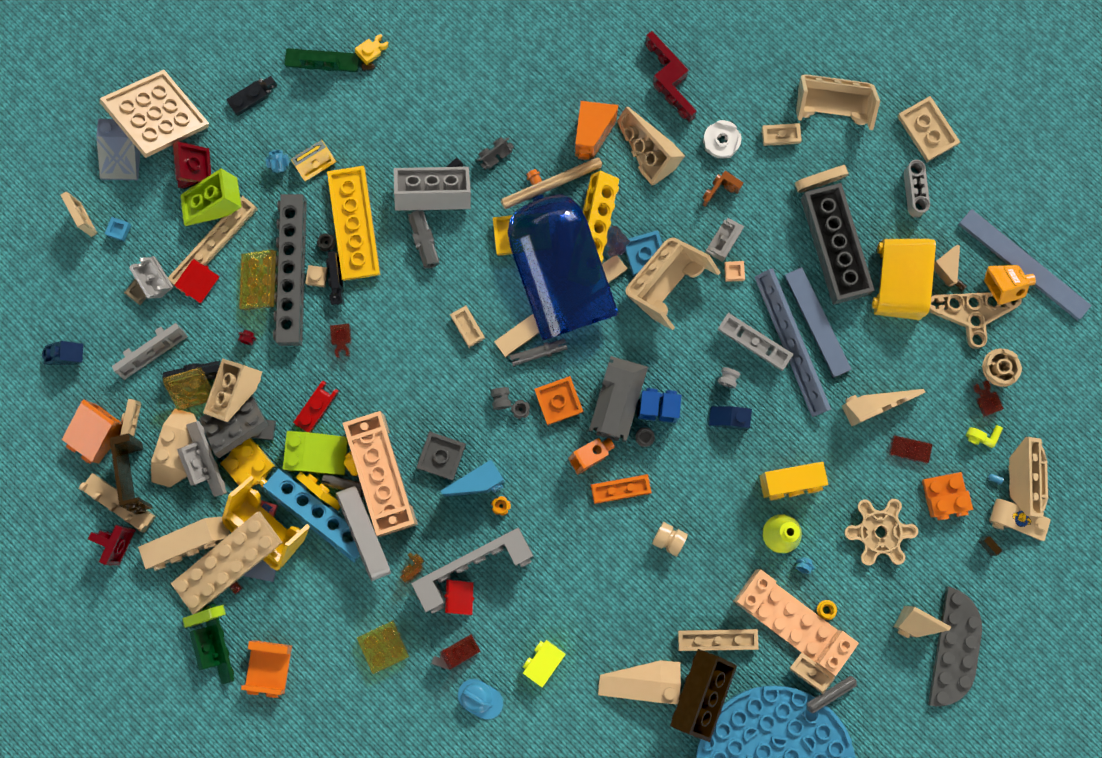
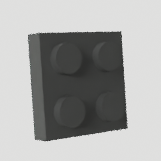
(441, 456)

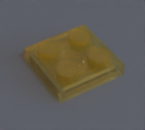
(188, 388)
(383, 647)

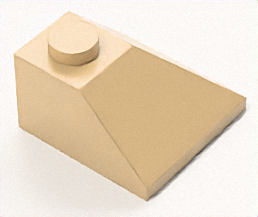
(917, 623)

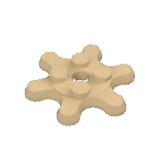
(893, 527)

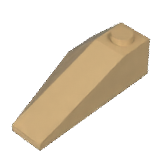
(652, 149)
(868, 406)
(647, 682)

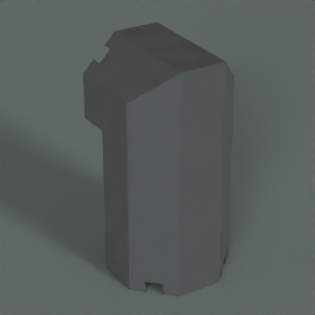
(618, 399)

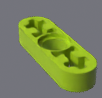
(204, 616)

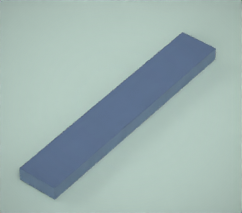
(817, 322)

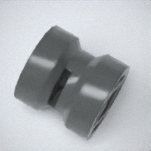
(500, 398)

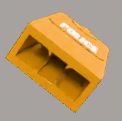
(1008, 283)

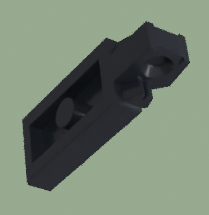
(251, 95)
(335, 279)

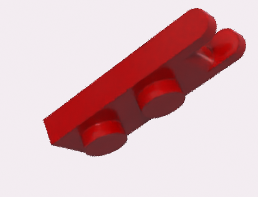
(315, 408)

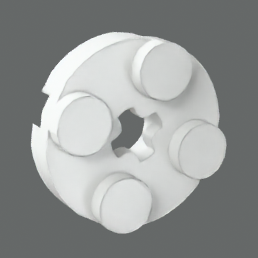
(713, 145)

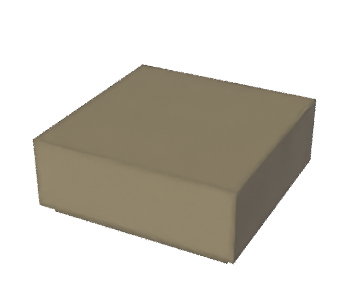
(135, 292)

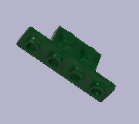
(321, 60)
(211, 649)

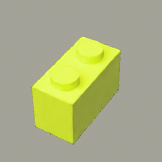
(543, 663)

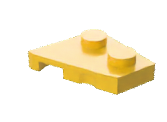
(319, 490)

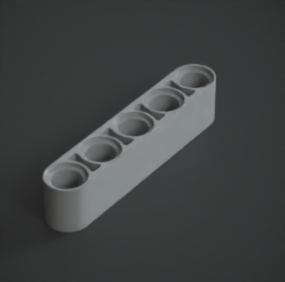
(363, 533)

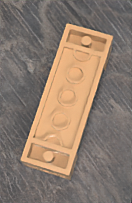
(379, 474)
(795, 622)

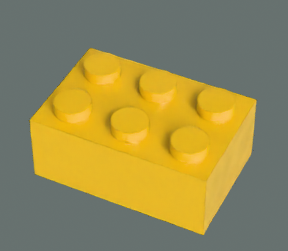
(793, 481)

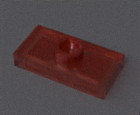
(910, 449)
(460, 651)

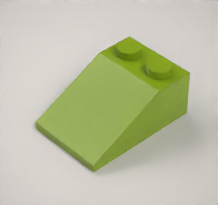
(211, 198)
(315, 453)

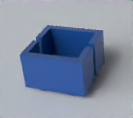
(669, 405)

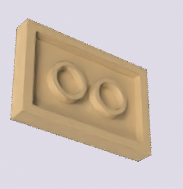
(928, 129)

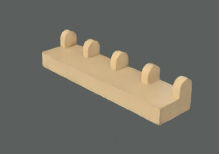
(107, 496)

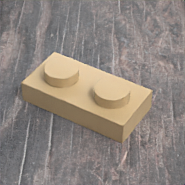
(781, 134)
(812, 673)

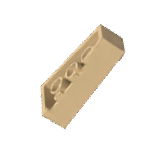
(183, 542)

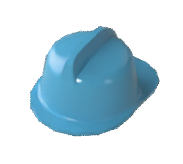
(480, 699)

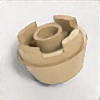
(1002, 367)

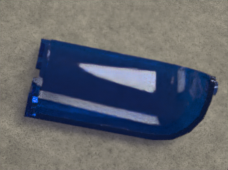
(559, 266)

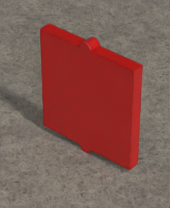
(196, 280)
(459, 597)

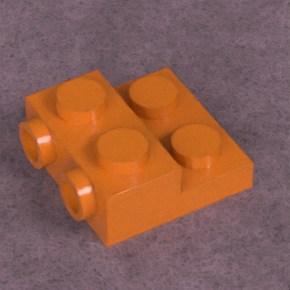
(947, 496)

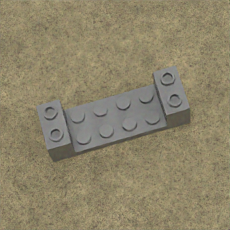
(428, 588)

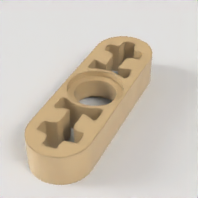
(821, 179)

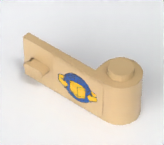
(1011, 516)

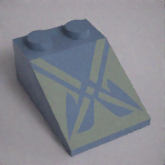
(116, 152)

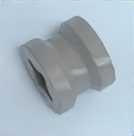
(728, 377)

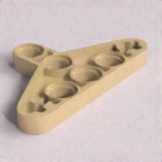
(963, 314)

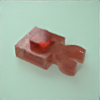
(341, 336)
(988, 402)

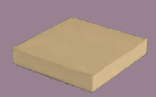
(79, 214)

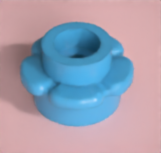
(804, 565)

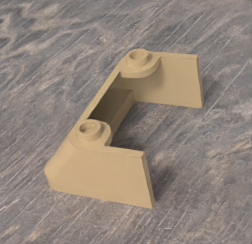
(838, 98)
(663, 273)

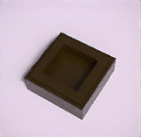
(990, 545)

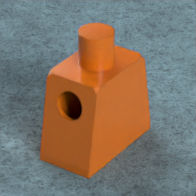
(585, 458)

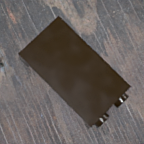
(120, 447)

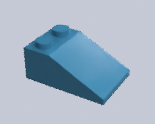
(479, 481)

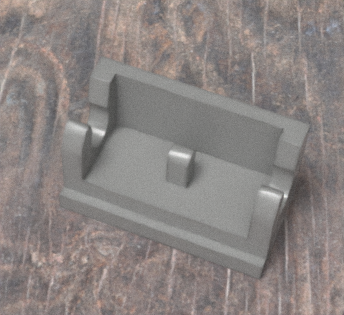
(724, 239)
(151, 277)

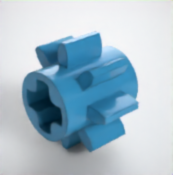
(277, 161)

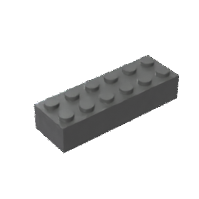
(837, 244)

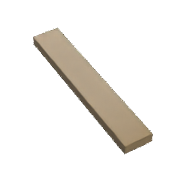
(216, 238)

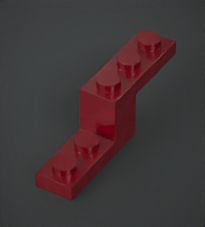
(670, 76)

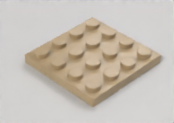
(154, 113)

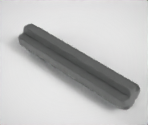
(831, 694)

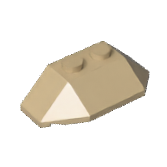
(166, 462)
(1029, 477)

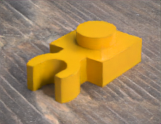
(370, 50)

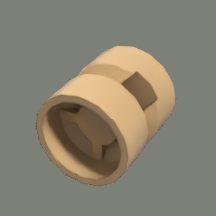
(670, 539)

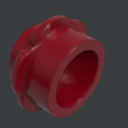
(246, 337)

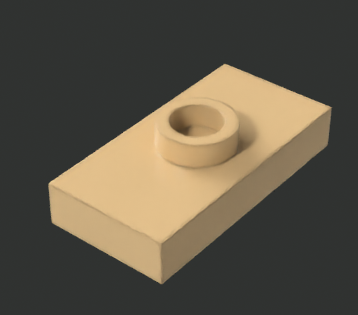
(467, 326)
(130, 417)

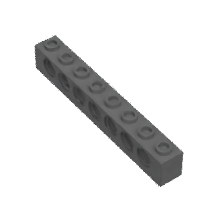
(287, 204)

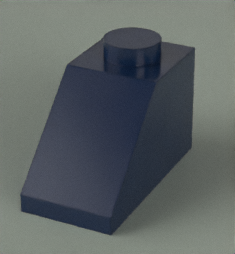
(730, 417)

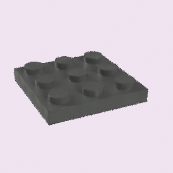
(243, 425)

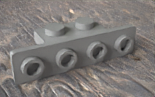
(199, 461)

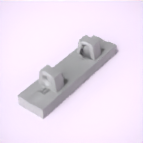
(755, 342)
(149, 351)

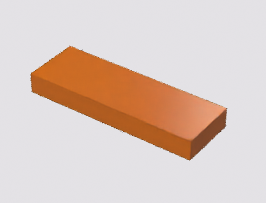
(621, 489)

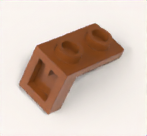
(730, 183)

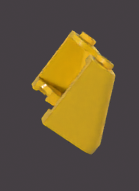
(905, 278)

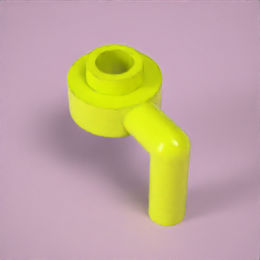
(977, 436)

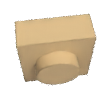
(316, 276)

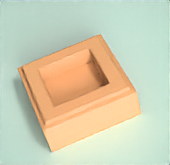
(734, 271)

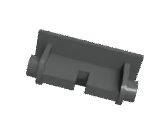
(500, 147)

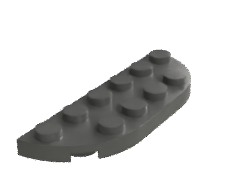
(956, 650)

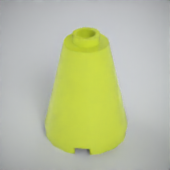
(782, 533)

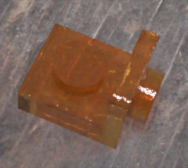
(410, 571)

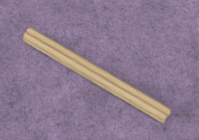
(551, 183)

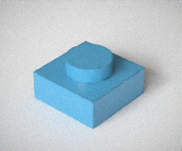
(118, 229)

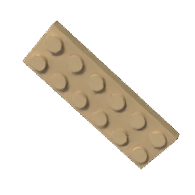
(226, 562)

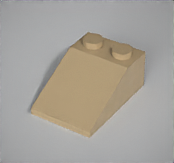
(231, 389)

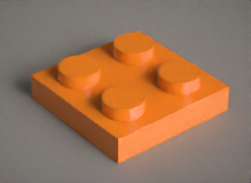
(558, 400)

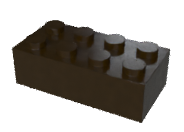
(703, 695)

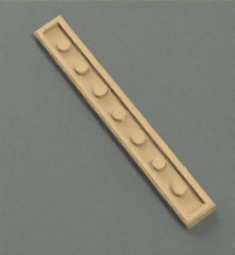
(528, 328)

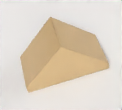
(948, 266)

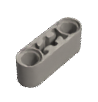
(910, 181)

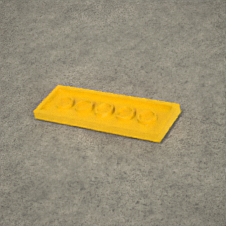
(353, 223)

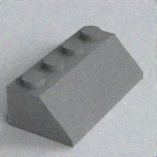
(432, 188)

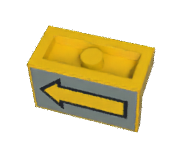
(313, 160)

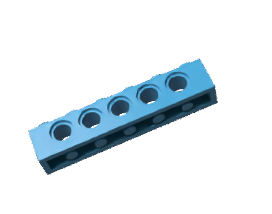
(280, 480)

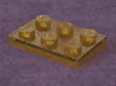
(257, 280)

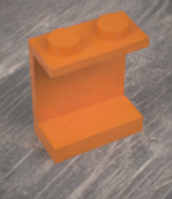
(267, 668)

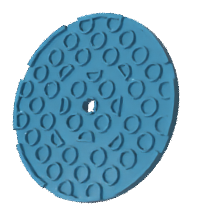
(776, 725)

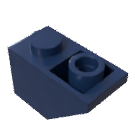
(63, 353)

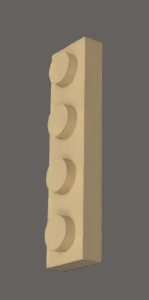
(718, 639)

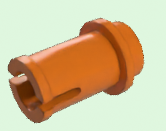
(533, 177)

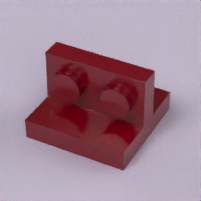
(191, 164)
(114, 543)

